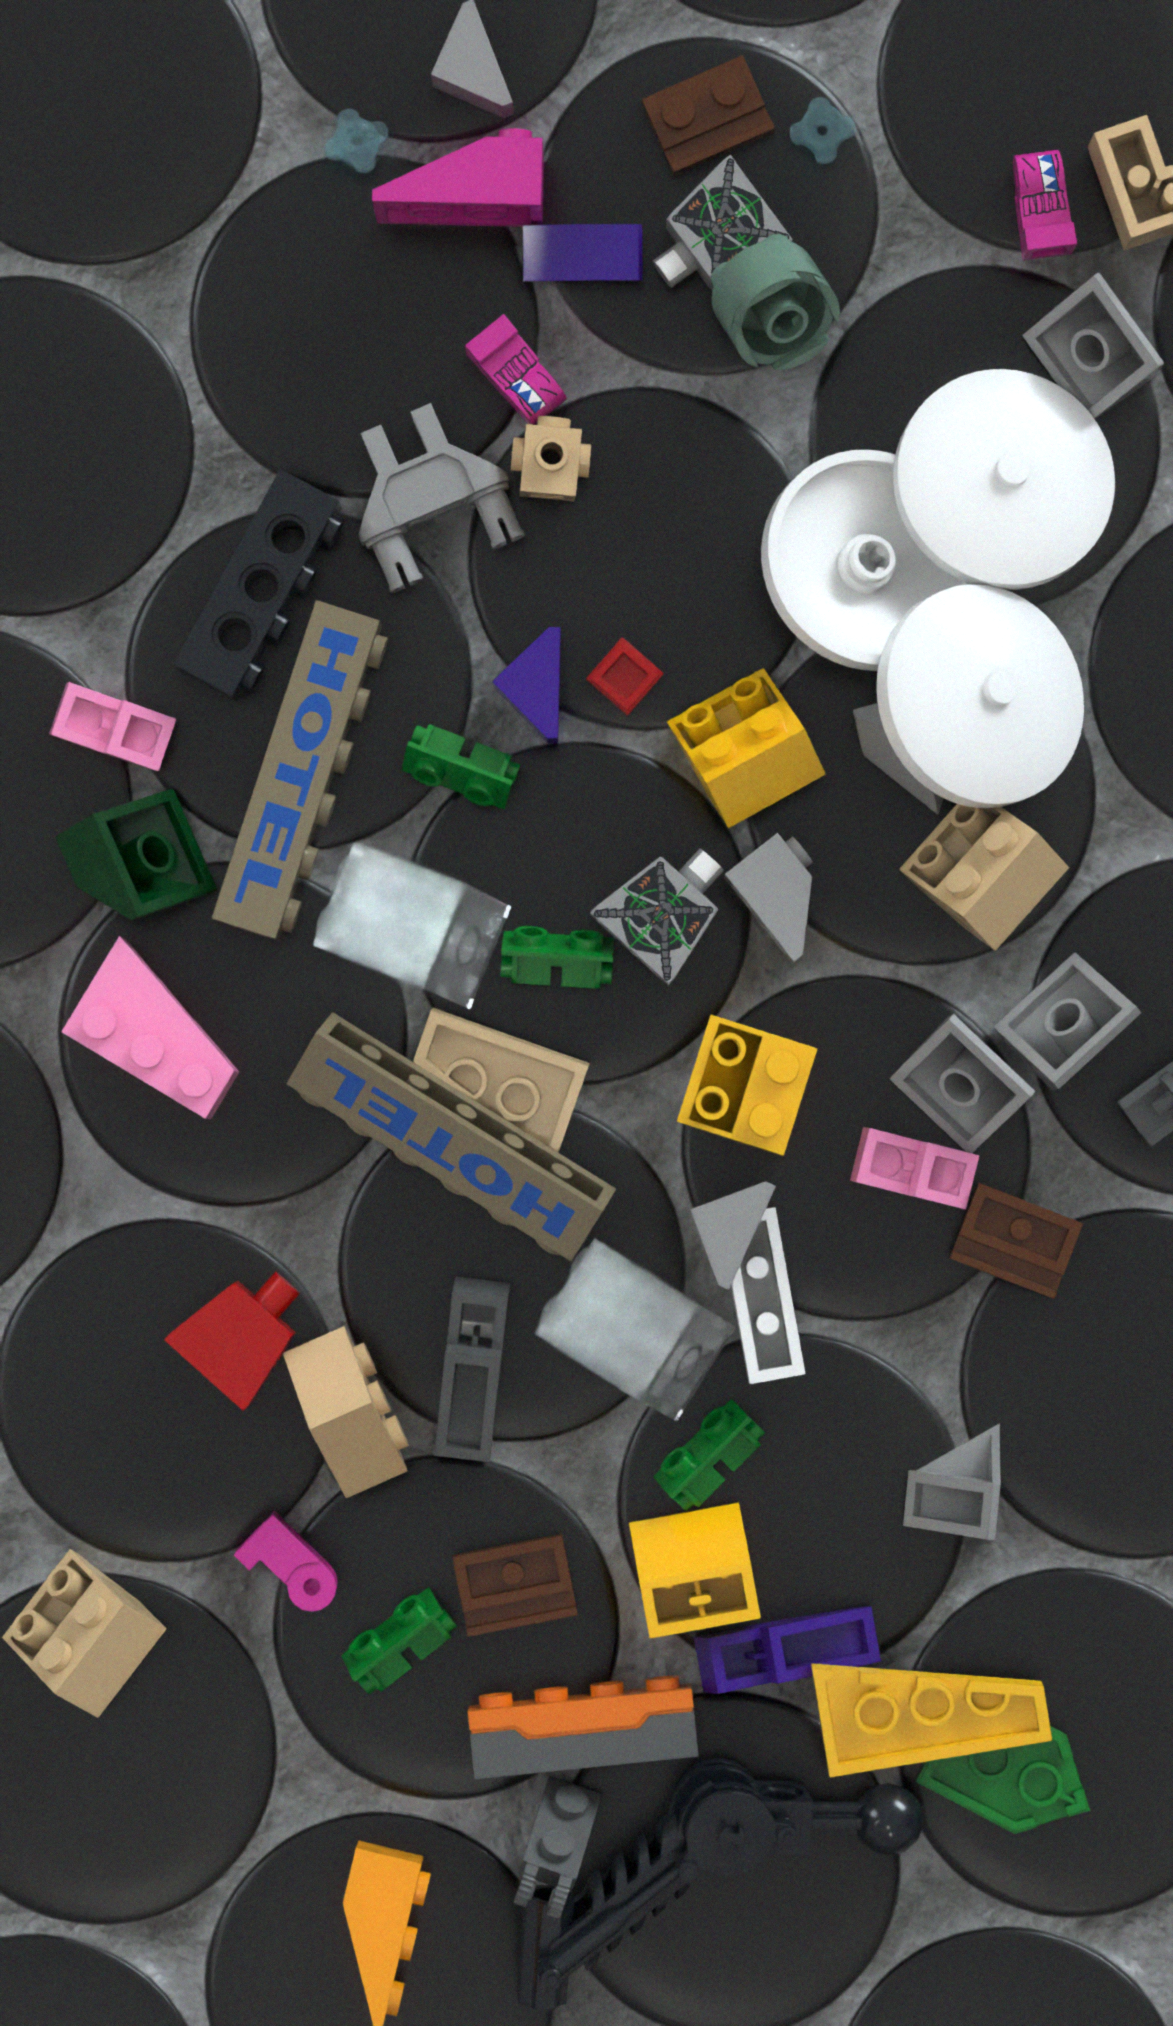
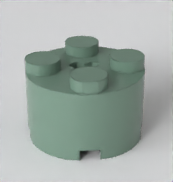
(774, 303)

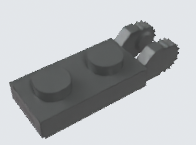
(557, 1842)

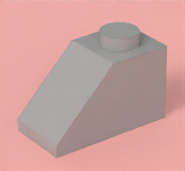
(776, 891)

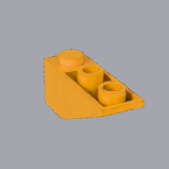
(377, 1911)

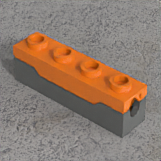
(582, 1729)

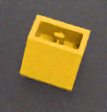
(746, 747)
(747, 1085)
(694, 1570)

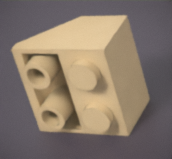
(985, 870)
(83, 1634)

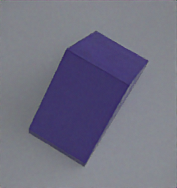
(533, 684)

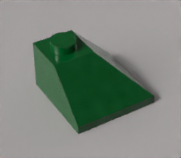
(137, 856)

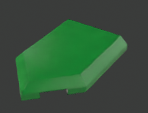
(1013, 1784)

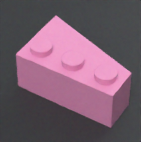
(147, 1032)

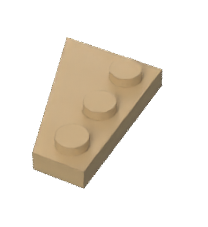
(504, 1074)

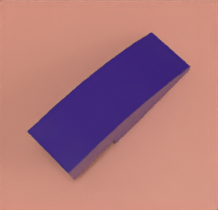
(785, 1649)

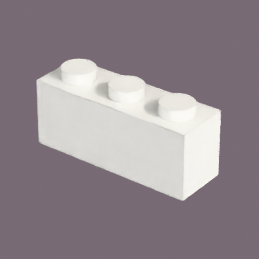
(766, 1307)

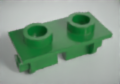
(436, 760)
(531, 952)
(689, 1471)
(376, 1654)

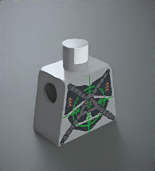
(715, 225)
(662, 912)

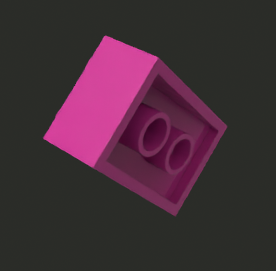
(477, 185)

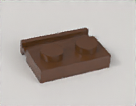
(708, 115)
(1016, 1240)
(515, 1584)

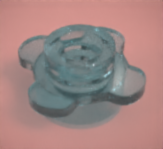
(822, 114)
(361, 156)

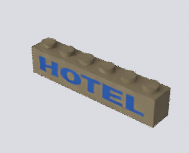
(298, 771)
(450, 1137)

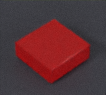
(624, 676)

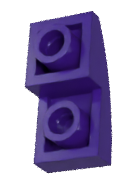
(582, 252)

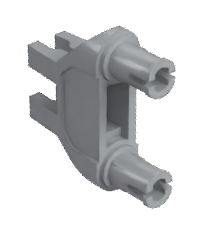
(425, 489)

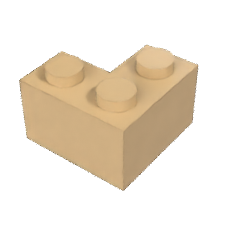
(1134, 181)
(347, 1411)

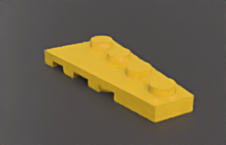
(913, 1717)

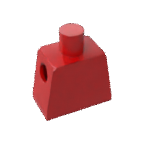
(238, 1337)

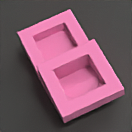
(112, 726)
(914, 1168)

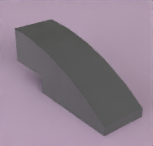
(472, 1369)

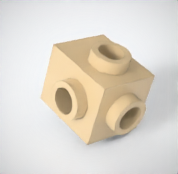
(544, 479)

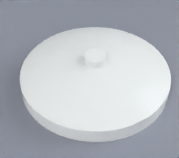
(1003, 479)
(844, 558)
(980, 696)

